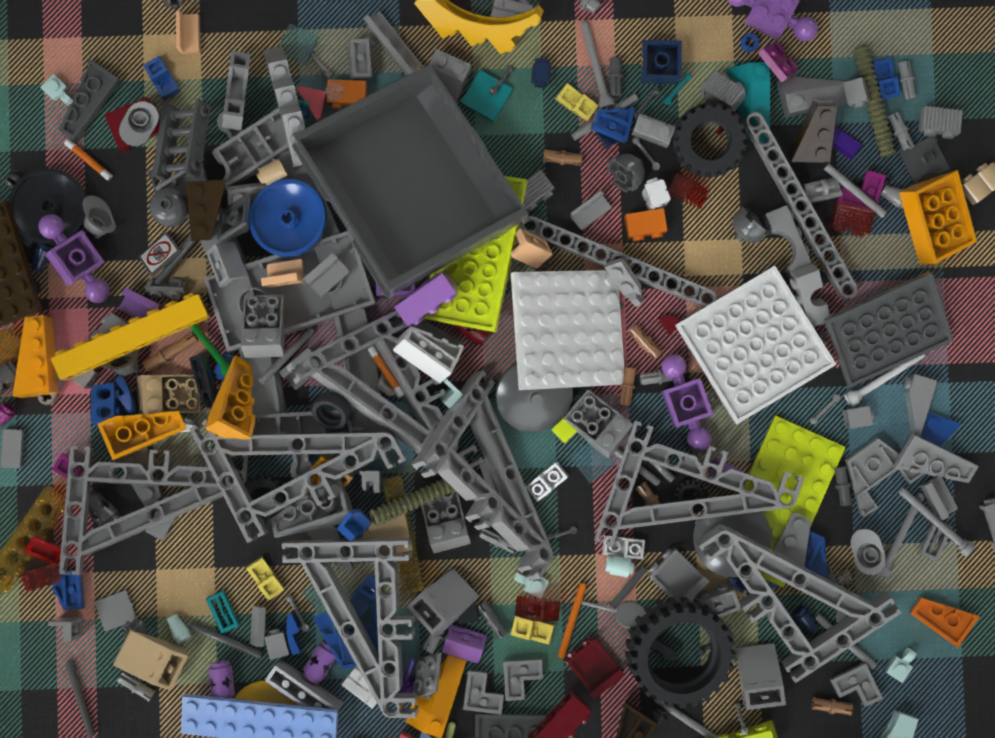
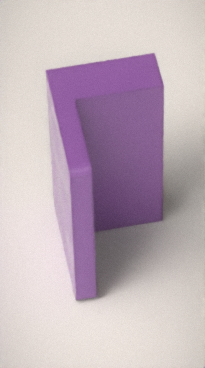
(137, 304)
(464, 643)

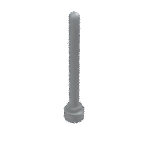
(606, 100)
(965, 546)
(886, 571)

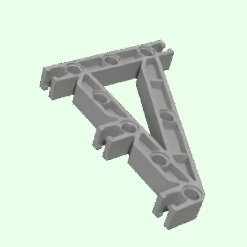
(365, 399)
(360, 445)
(760, 498)
(511, 512)
(115, 531)
(744, 551)
(373, 666)

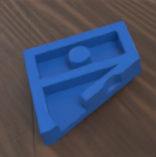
(614, 123)
(938, 429)
(816, 554)
(70, 591)

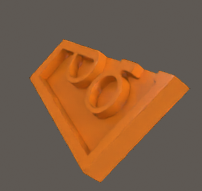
(944, 620)

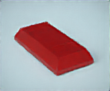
(43, 549)

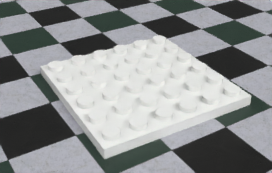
(567, 329)
(755, 345)

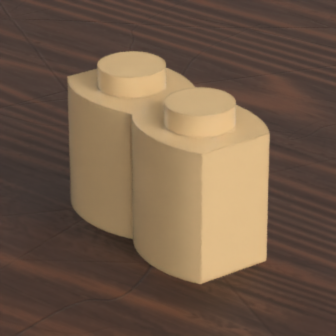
(980, 184)

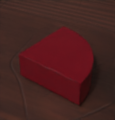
(668, 323)

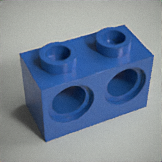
(101, 406)

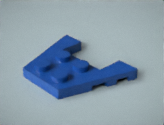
(335, 641)

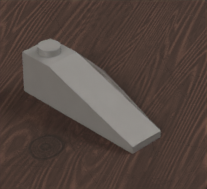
(799, 93)
(308, 516)

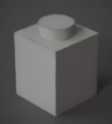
(856, 92)
(858, 417)
(277, 643)

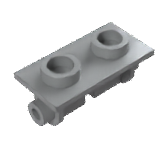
(173, 290)

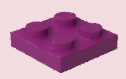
(778, 61)

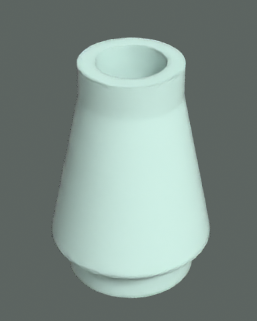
(178, 629)

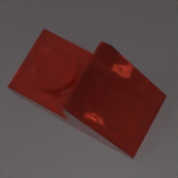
(41, 577)

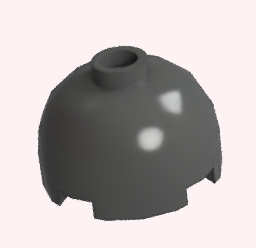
(627, 171)
(169, 207)
(749, 226)

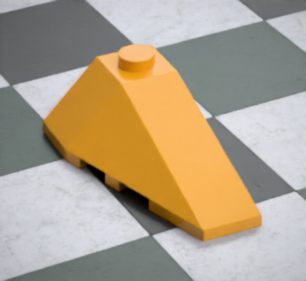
(135, 432)

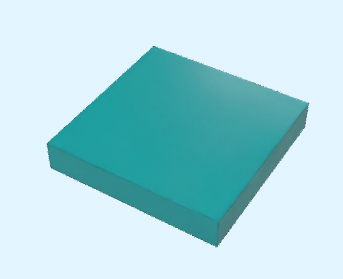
(481, 101)

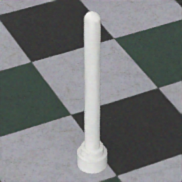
(853, 397)

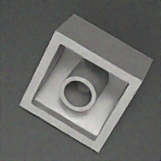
(451, 72)

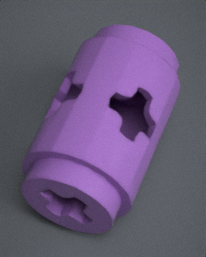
(314, 670)
(220, 673)

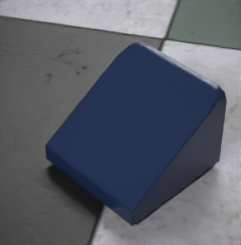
(606, 141)

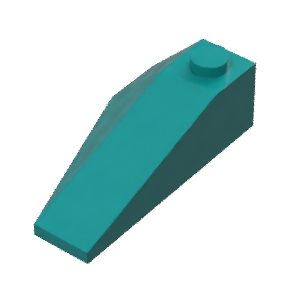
(756, 80)

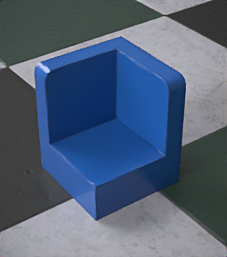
(354, 524)

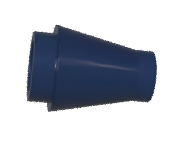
(39, 257)
(804, 618)

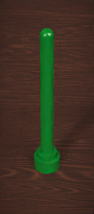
(212, 349)

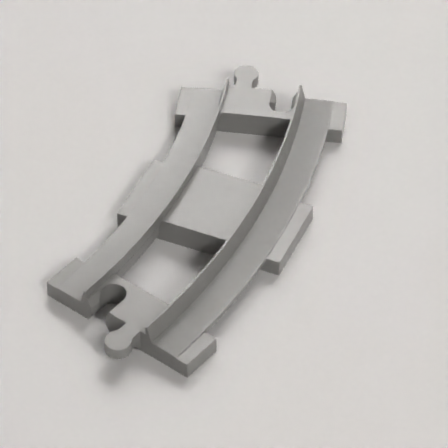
(303, 307)

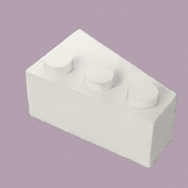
(428, 353)

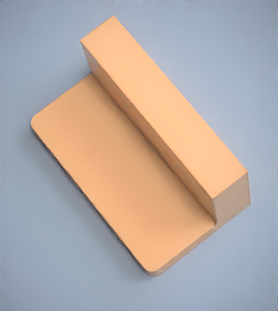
(187, 33)
(531, 250)
(284, 273)

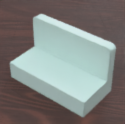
(451, 396)

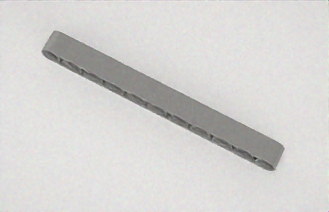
(808, 211)
(611, 254)

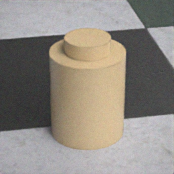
(272, 172)

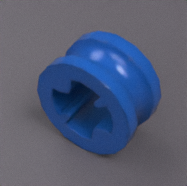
(752, 37)

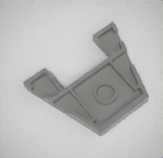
(870, 467)

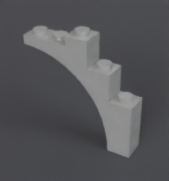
(286, 96)

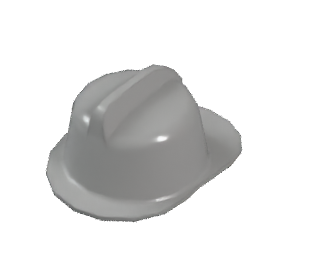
(138, 123)
(98, 216)
(868, 551)

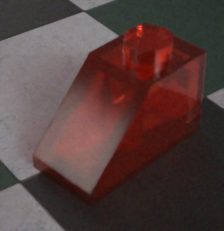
(687, 190)
(537, 608)

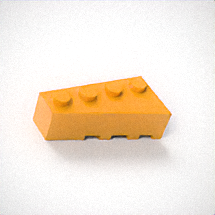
(34, 368)

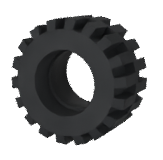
(266, 481)

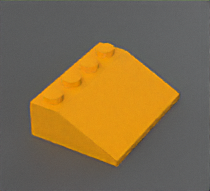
(938, 217)

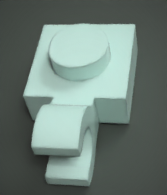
(56, 89)
(535, 587)
(900, 667)

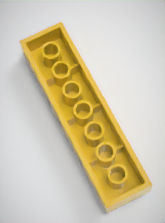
(129, 338)

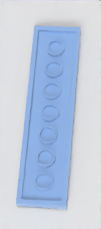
(254, 719)

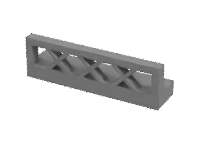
(392, 43)

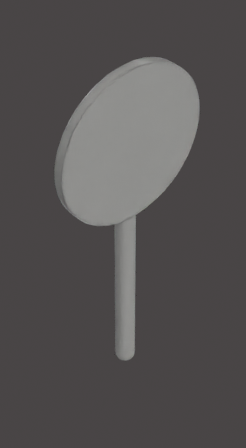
(625, 613)

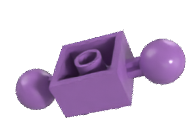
(773, 17)
(74, 258)
(686, 403)

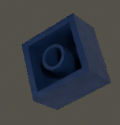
(661, 62)

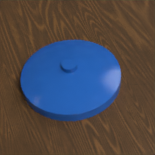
(288, 218)

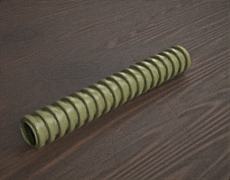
(875, 105)
(413, 500)

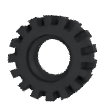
(690, 485)

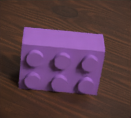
(427, 298)

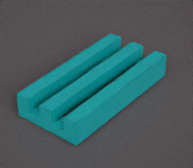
(229, 607)

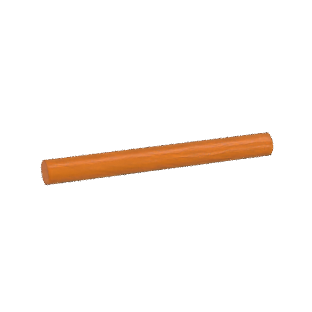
(572, 620)

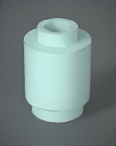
(619, 566)

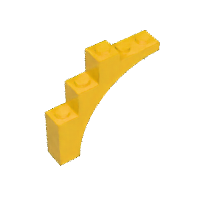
(475, 28)

